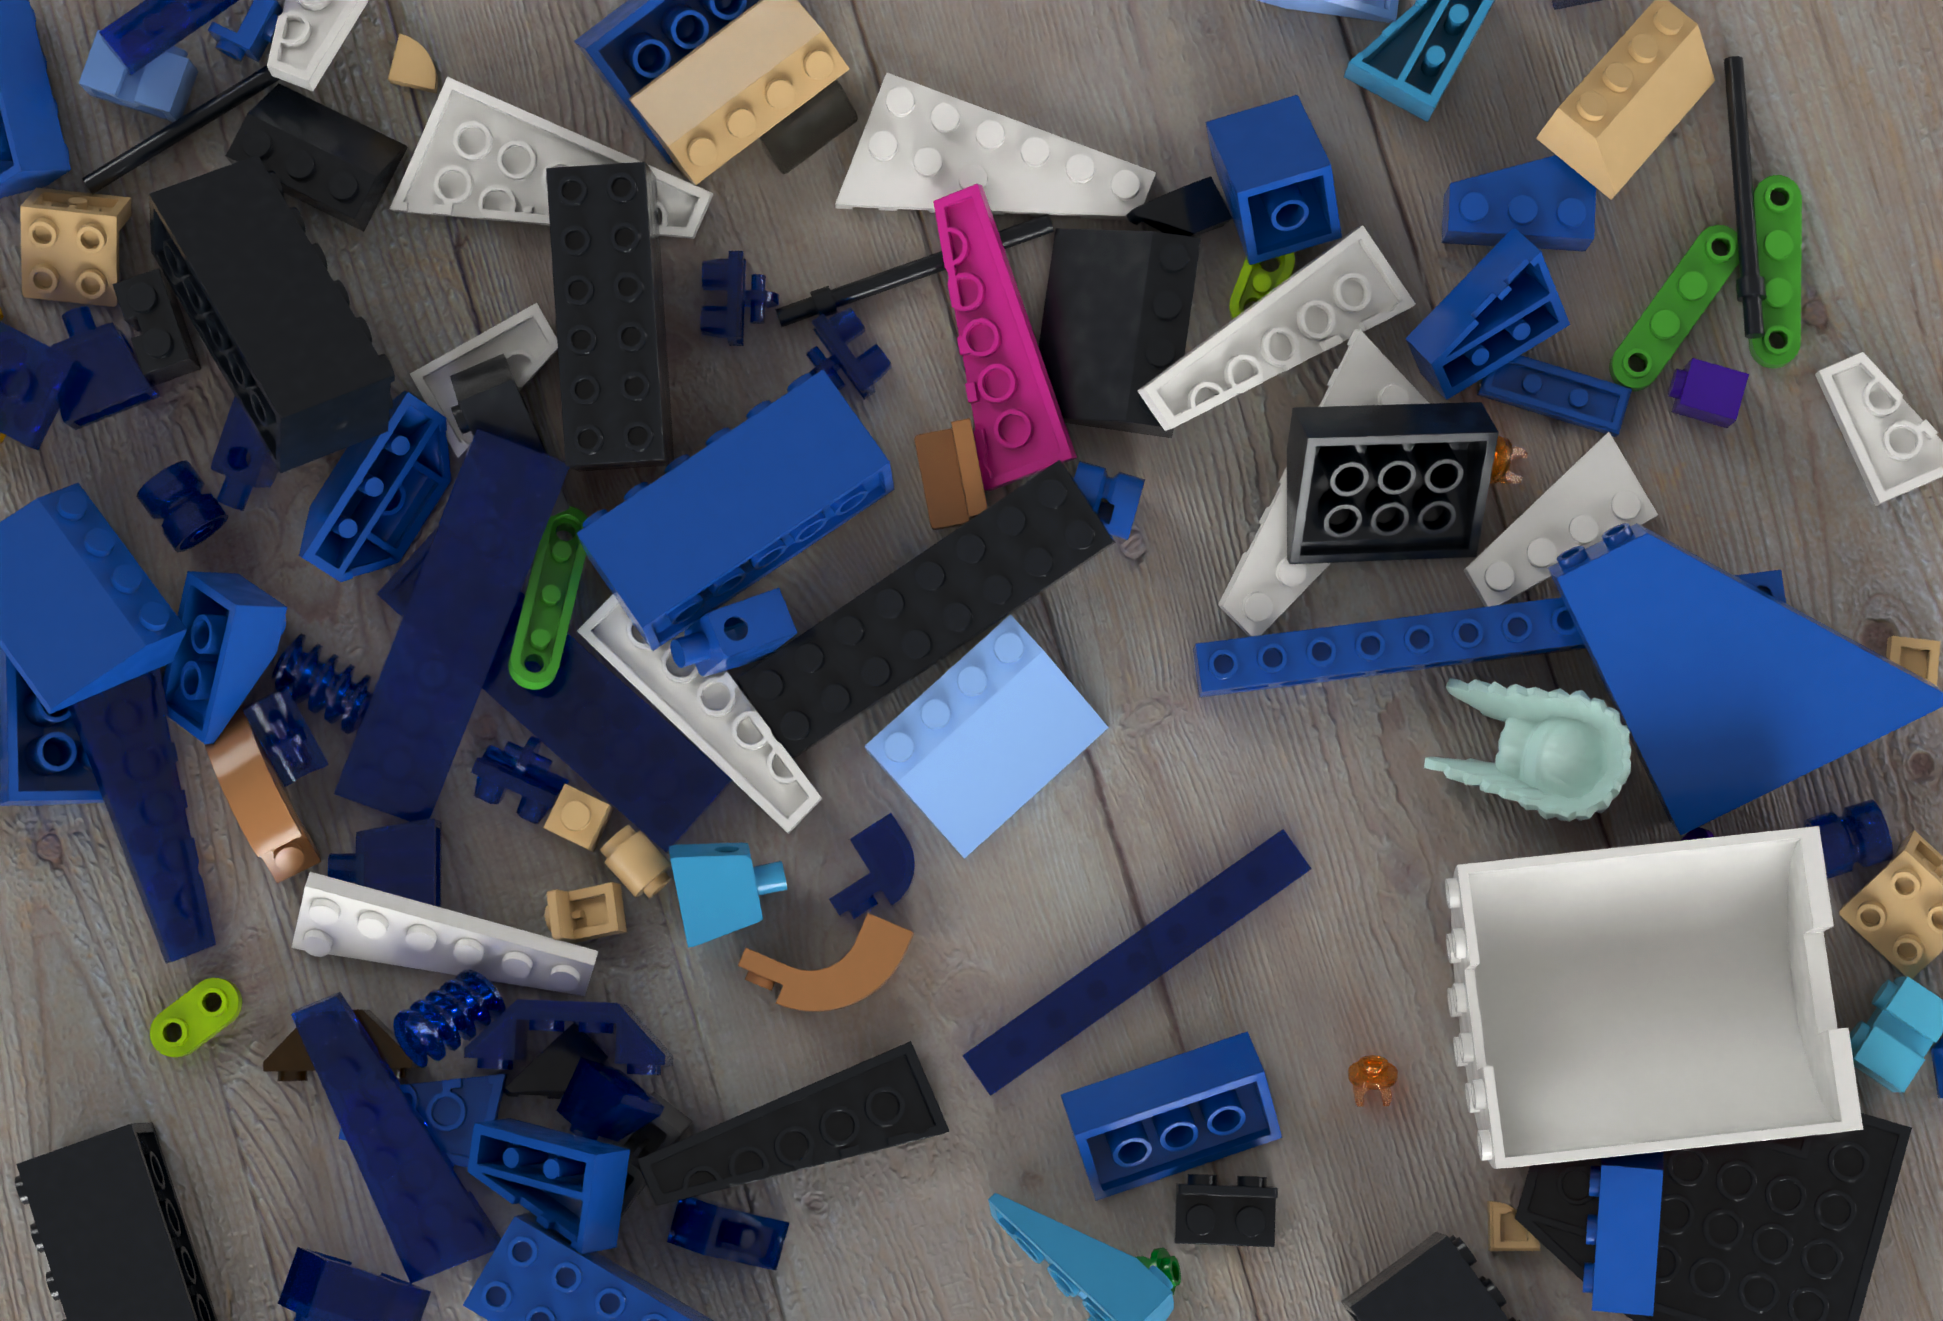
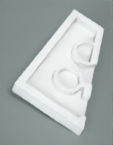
(310, 37)
(522, 338)
(1881, 430)

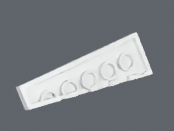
(1300, 318)
(709, 713)
(403, 932)

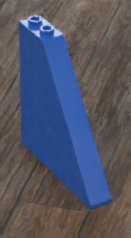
(1721, 678)

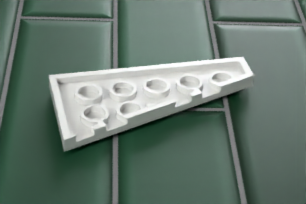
(492, 163)

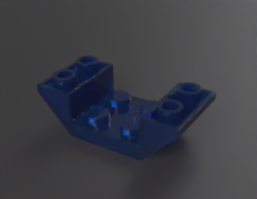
(507, 1035)

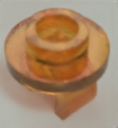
(1502, 460)
(1372, 1074)

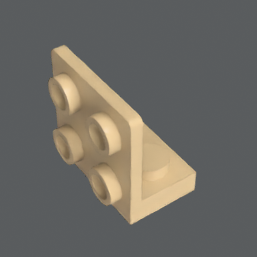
(71, 245)
(1903, 907)

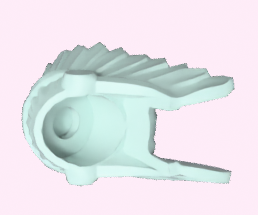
(1554, 751)

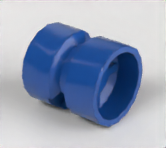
(1121, 492)

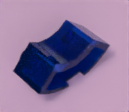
(333, 1290)

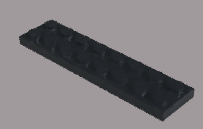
(926, 609)

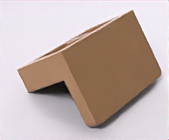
(951, 475)

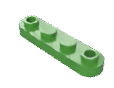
(1780, 263)
(1675, 308)
(548, 602)

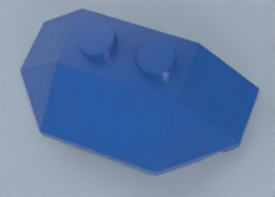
(379, 494)

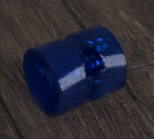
(177, 499)
(1868, 831)

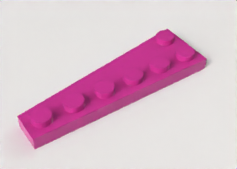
(1007, 382)

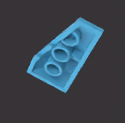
(1105, 1278)

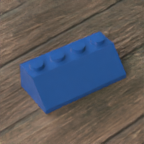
(30, 129)
(1172, 1115)

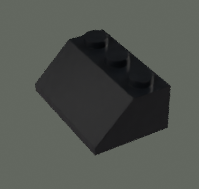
(319, 154)

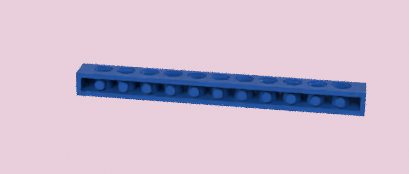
(1399, 644)

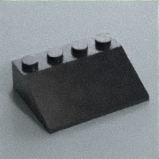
(1115, 322)
(1387, 481)

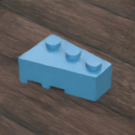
(1419, 53)

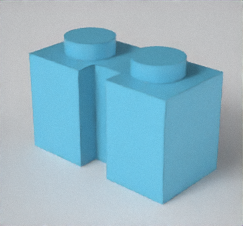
(1897, 1033)

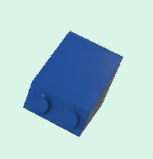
(1275, 179)

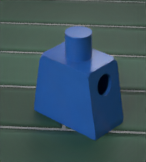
(735, 634)

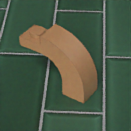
(260, 800)
(852, 979)

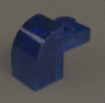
(890, 864)

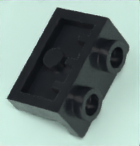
(1225, 1213)

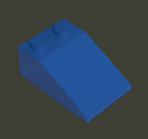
(224, 650)

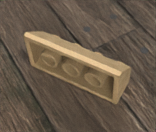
(738, 85)
(1631, 98)

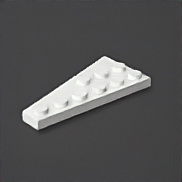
(935, 145)
(1264, 579)

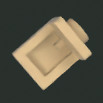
(585, 913)

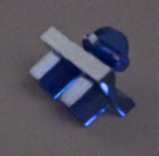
(731, 277)
(835, 335)
(285, 736)
(520, 771)

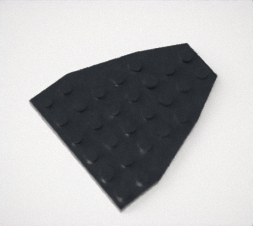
(1746, 1225)

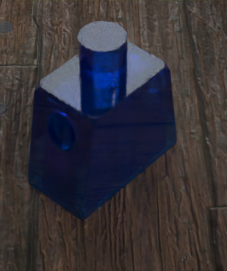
(109, 372)
(230, 460)
(395, 860)

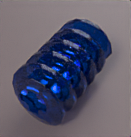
(323, 684)
(447, 1017)

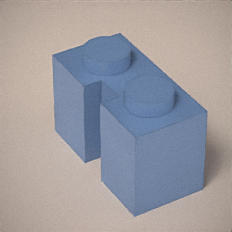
(155, 89)

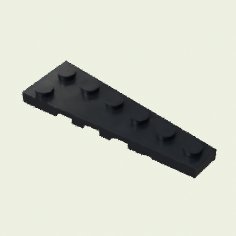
(834, 1119)

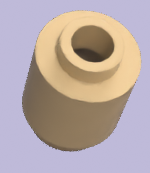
(636, 862)

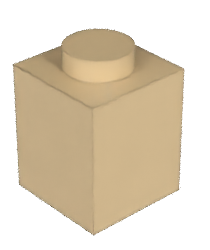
(579, 817)

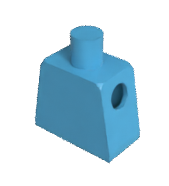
(720, 888)

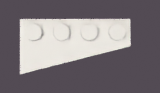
(1572, 513)

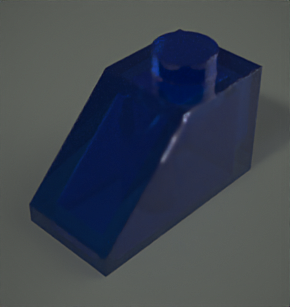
(606, 1102)
(728, 1232)

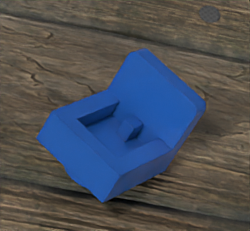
(254, 33)

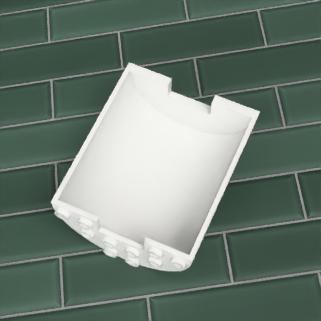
(1648, 999)

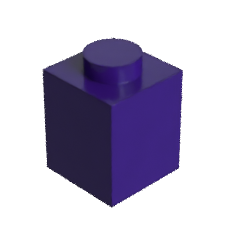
(1708, 392)

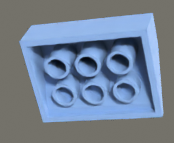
(986, 736)

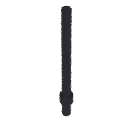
(179, 129)
(1750, 285)
(827, 301)

